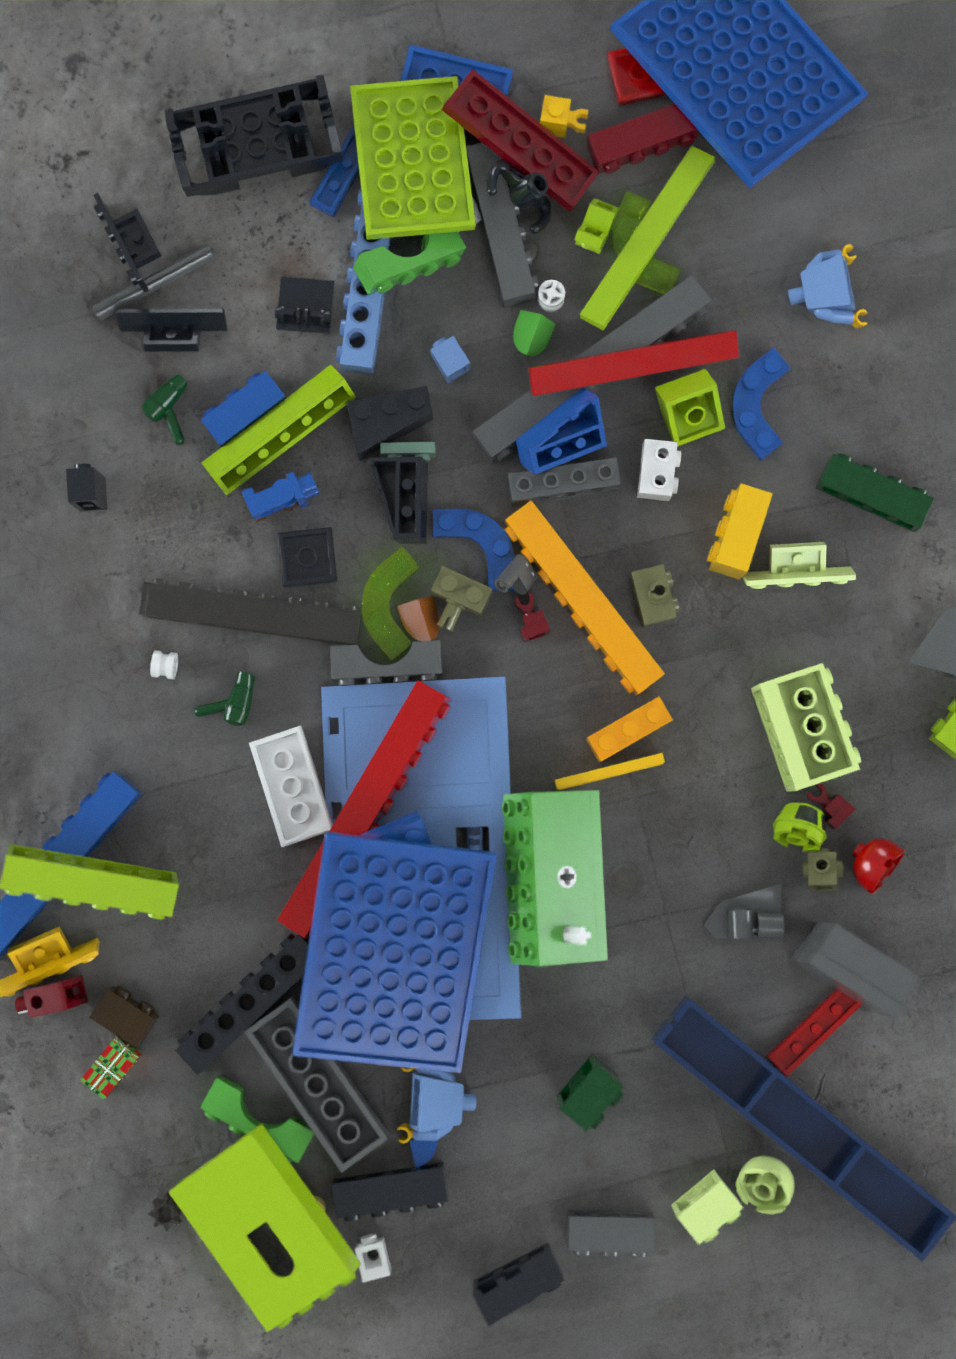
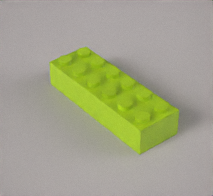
(89, 881)

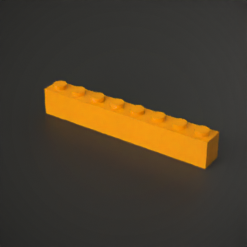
(583, 598)

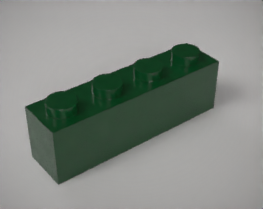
(874, 492)

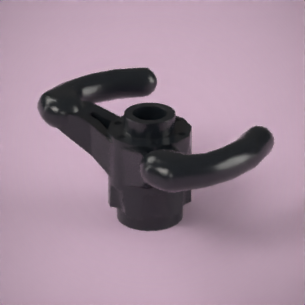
(524, 190)

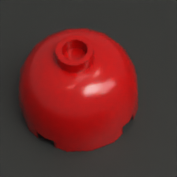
(875, 862)

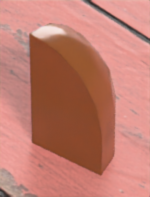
(420, 618)

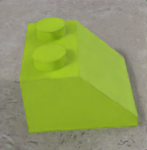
(690, 407)

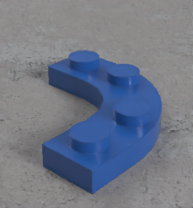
(746, 403)
(481, 530)

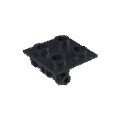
(304, 305)

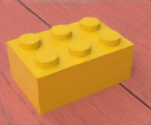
(739, 531)

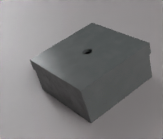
(856, 969)

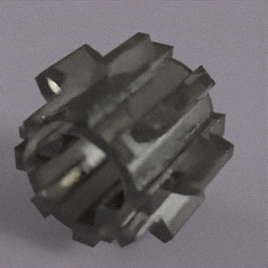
(160, 1217)

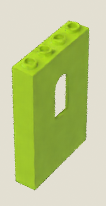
(254, 1186)

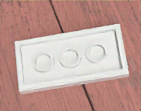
(291, 786)

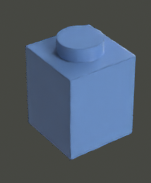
(450, 358)

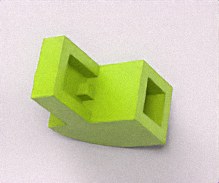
(596, 226)

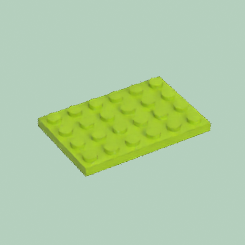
(411, 159)

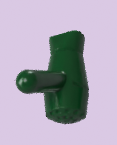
(160, 405)
(238, 704)

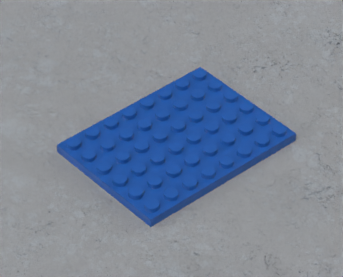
(742, 75)
(393, 952)

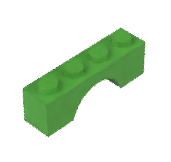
(382, 269)
(227, 1103)

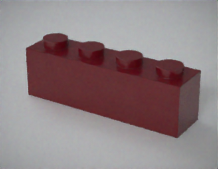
(640, 138)

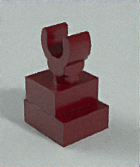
(535, 623)
(836, 808)

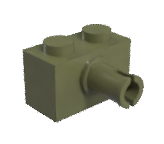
(459, 594)
(654, 595)

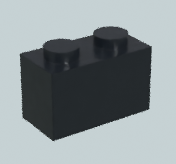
(86, 488)

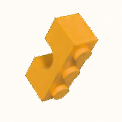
(629, 729)

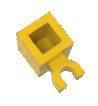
(557, 116)

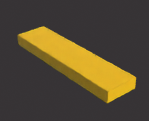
(608, 772)

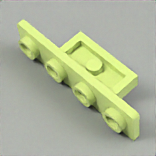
(798, 564)

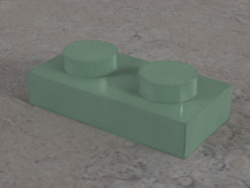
(409, 449)

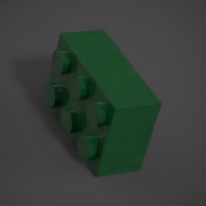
(590, 1093)

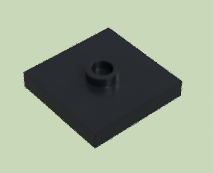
(307, 557)

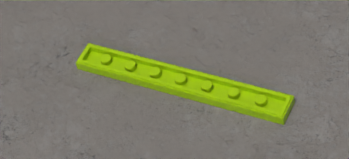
(647, 238)

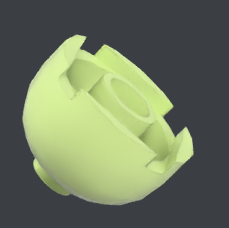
(766, 1184)

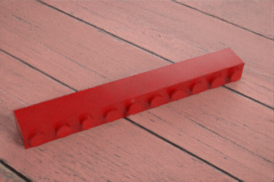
(374, 790)

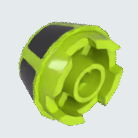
(801, 826)

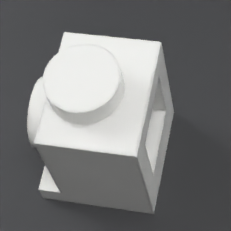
(373, 1267)

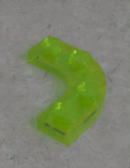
(656, 274)
(377, 598)

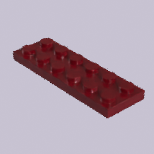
(520, 139)

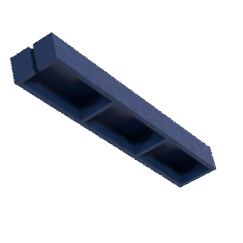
(804, 1128)

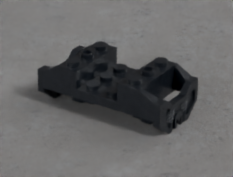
(253, 136)

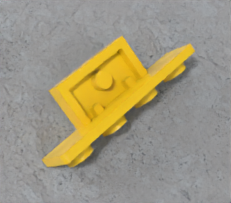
(44, 957)

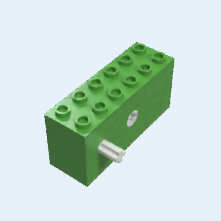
(554, 877)

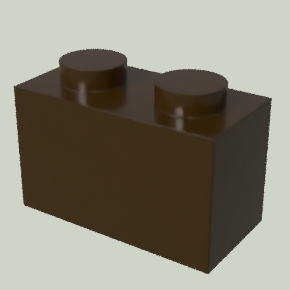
(124, 1015)

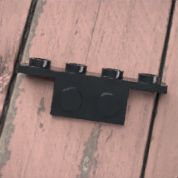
(133, 238)
(171, 328)

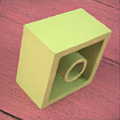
(707, 1207)

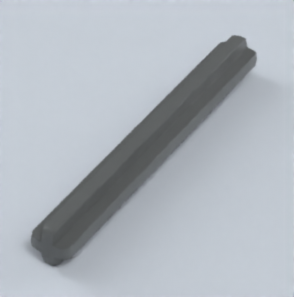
(154, 282)

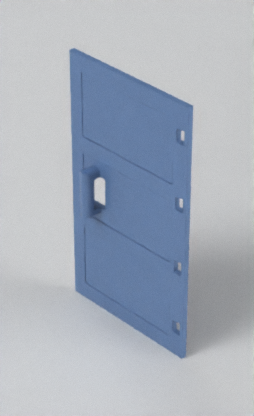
(451, 787)

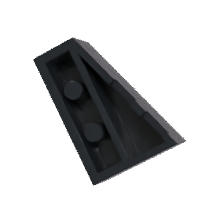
(404, 496)
(517, 1283)

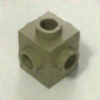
(826, 879)

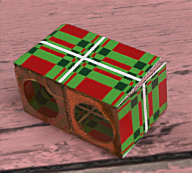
(111, 1067)

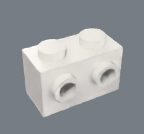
(658, 470)

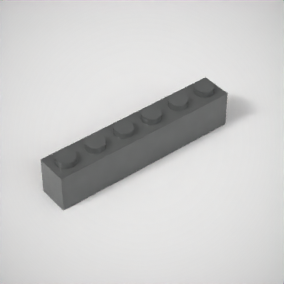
(502, 230)

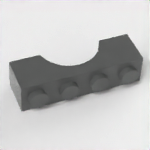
(421, 661)

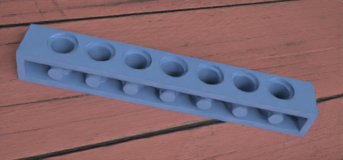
(362, 358)

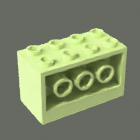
(787, 729)

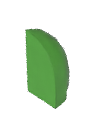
(532, 332)

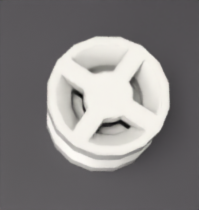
(552, 290)
(164, 664)

